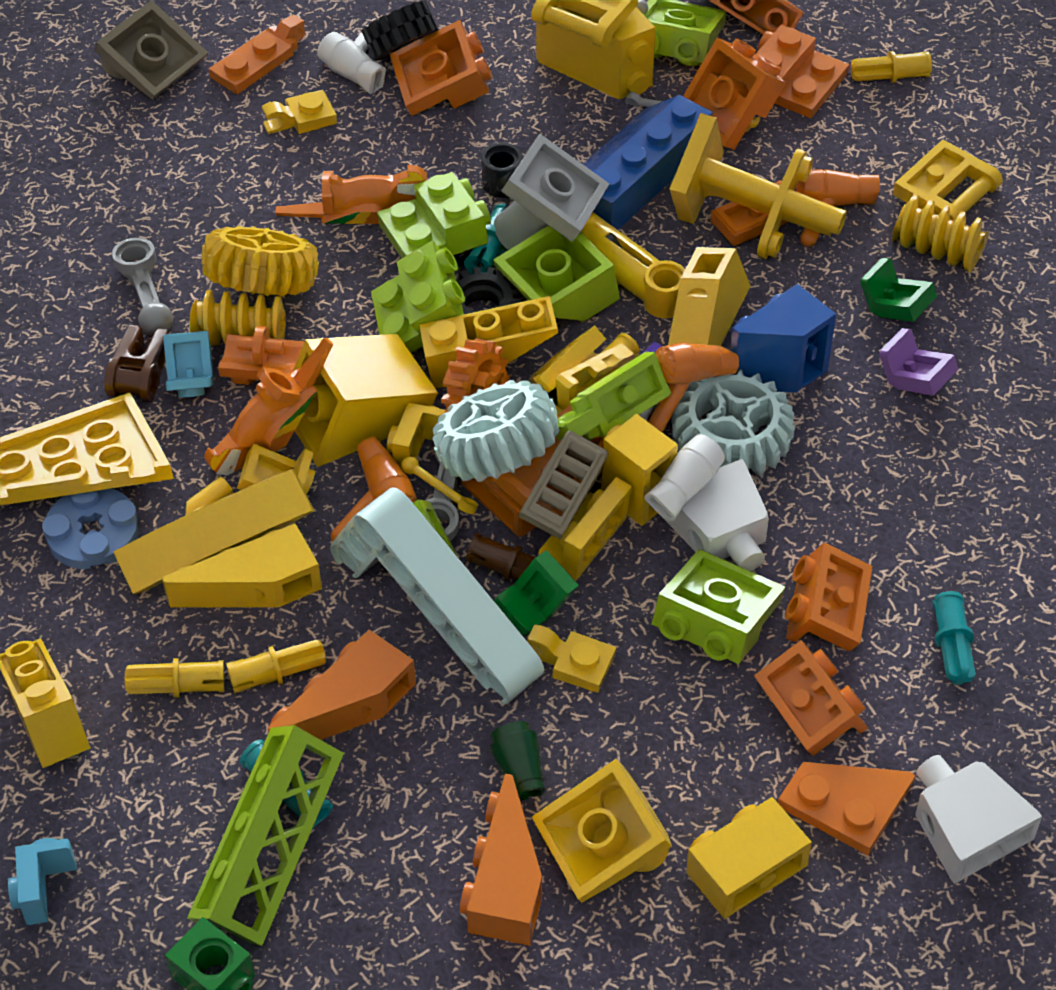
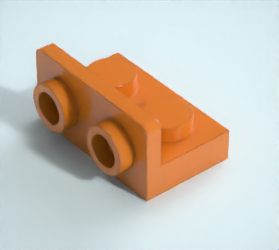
(829, 597)
(809, 698)

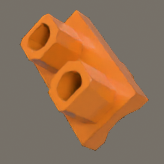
(247, 355)

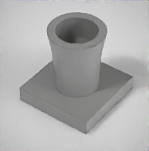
(546, 191)

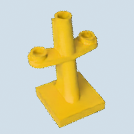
(704, 175)

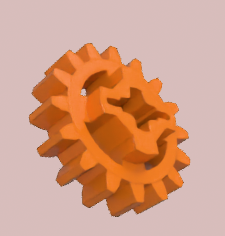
(476, 367)

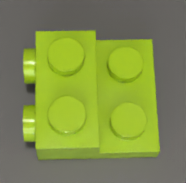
(684, 29)
(440, 213)
(419, 294)
(716, 606)

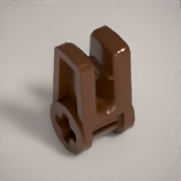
(135, 371)

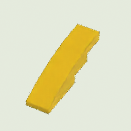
(213, 529)

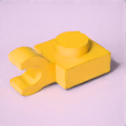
(303, 112)
(576, 661)

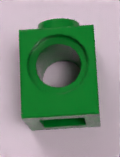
(205, 947)

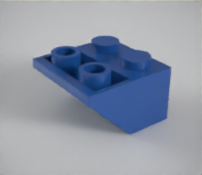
(786, 340)

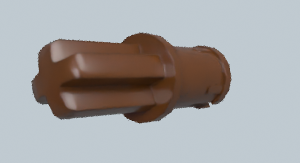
(498, 557)

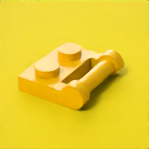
(608, 12)
(943, 171)

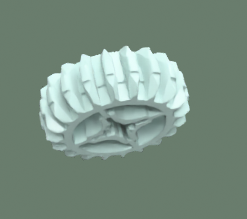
(737, 412)
(496, 430)

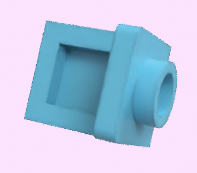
(188, 363)
(32, 865)

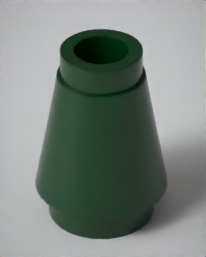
(518, 754)

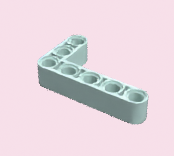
(441, 588)

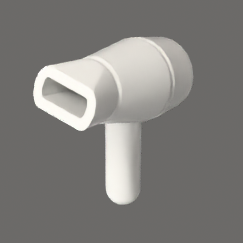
(351, 61)
(686, 476)

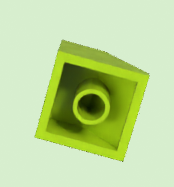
(569, 272)

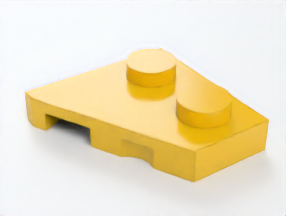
(570, 356)
(589, 372)

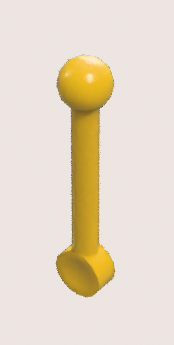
(411, 466)

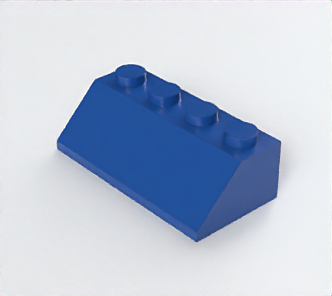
(643, 157)

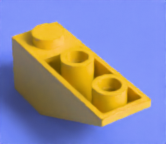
(709, 296)
(512, 327)
(255, 574)
(43, 702)

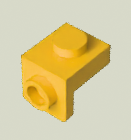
(412, 431)
(264, 464)

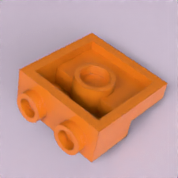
(441, 69)
(807, 73)
(735, 87)

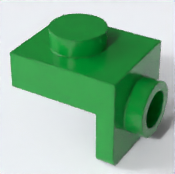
(895, 296)
(536, 593)

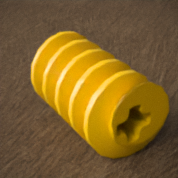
(940, 233)
(237, 319)

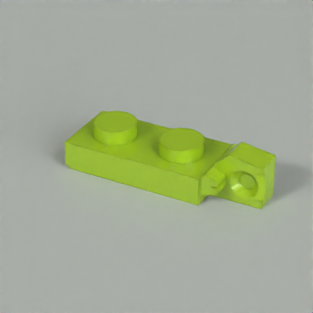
(616, 398)

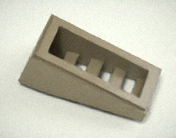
(578, 458)

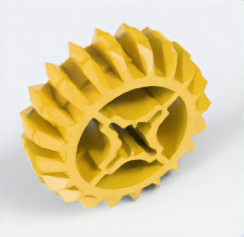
(259, 261)

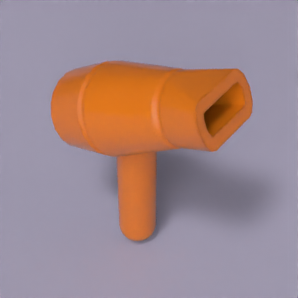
(837, 189)
(685, 364)
(380, 474)

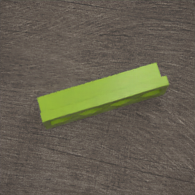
(249, 829)

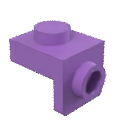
(913, 368)

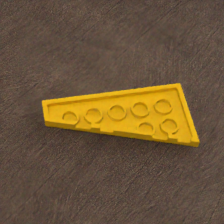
(81, 453)

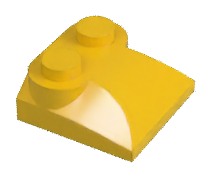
(603, 831)

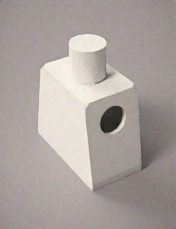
(726, 518)
(972, 816)

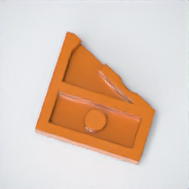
(846, 800)

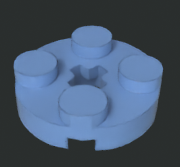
(65, 530)

